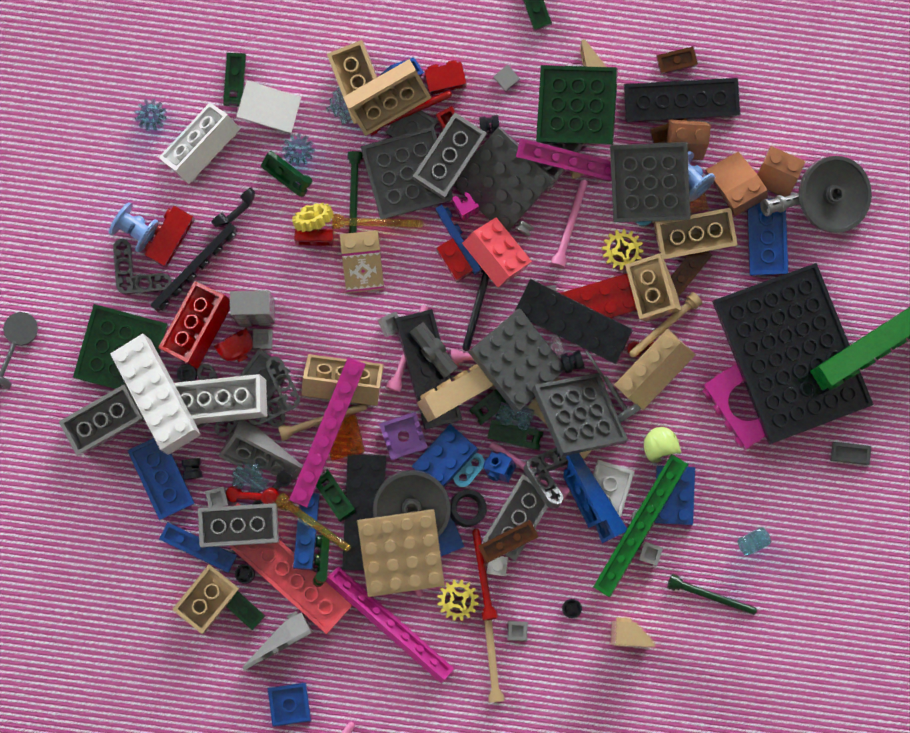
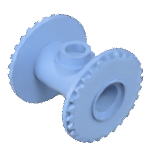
(697, 183)
(134, 226)

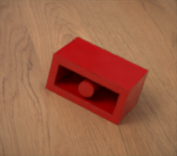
(445, 77)
(454, 260)

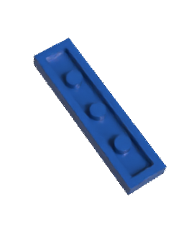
(455, 231)
(306, 536)
(190, 544)

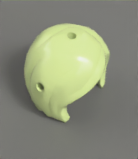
(660, 443)

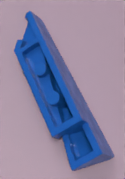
(592, 500)

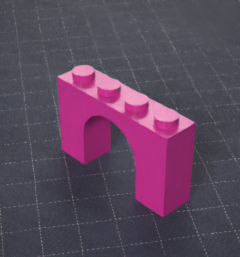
(718, 391)

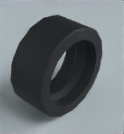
(482, 508)

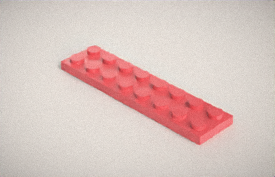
(275, 564)

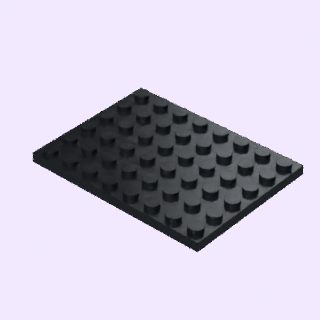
(777, 339)

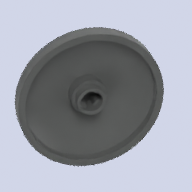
(835, 194)
(413, 492)

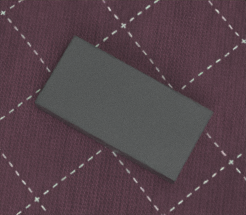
(850, 453)

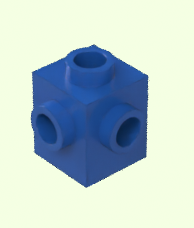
(499, 467)

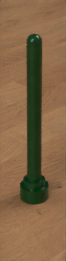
(354, 159)
(677, 583)

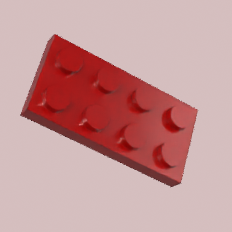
(609, 297)

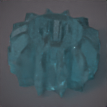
(144, 112)
(301, 144)
(754, 541)

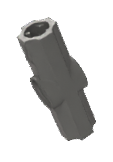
(433, 349)

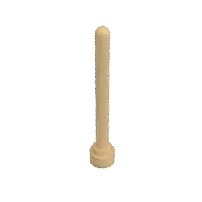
(693, 301)
(287, 431)
(496, 694)

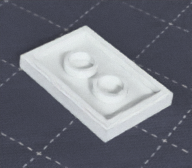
(268, 107)
(614, 482)

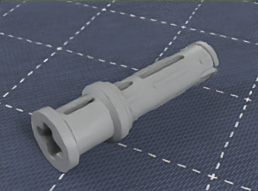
(779, 204)

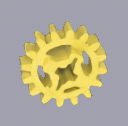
(312, 217)
(634, 245)
(465, 611)

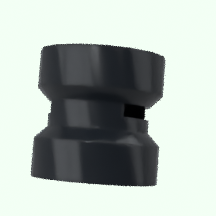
(485, 123)
(568, 363)
(189, 372)
(192, 468)
(242, 573)
(571, 608)

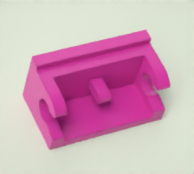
(466, 208)

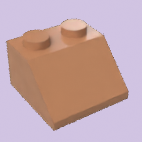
(693, 132)
(780, 171)

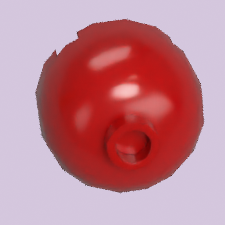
(235, 346)

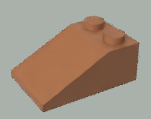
(738, 183)

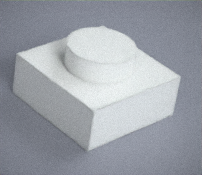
(498, 566)

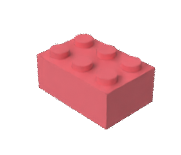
(497, 252)

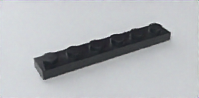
(190, 271)

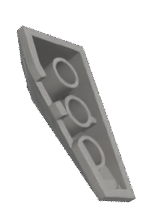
(251, 445)
(287, 634)

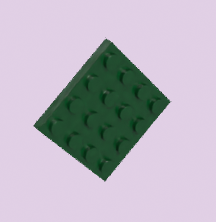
(577, 105)
(107, 332)

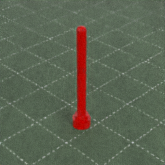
(434, 100)
(489, 612)

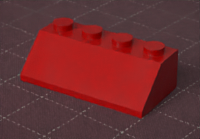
(196, 324)

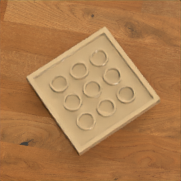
(401, 553)

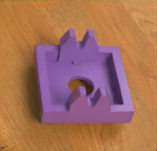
(391, 429)

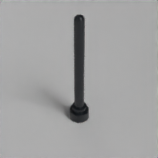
(476, 311)

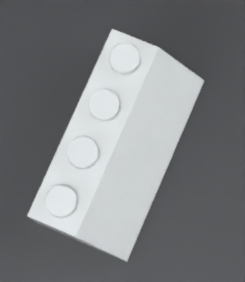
(199, 143)

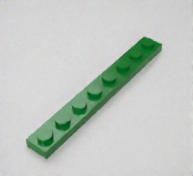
(640, 525)

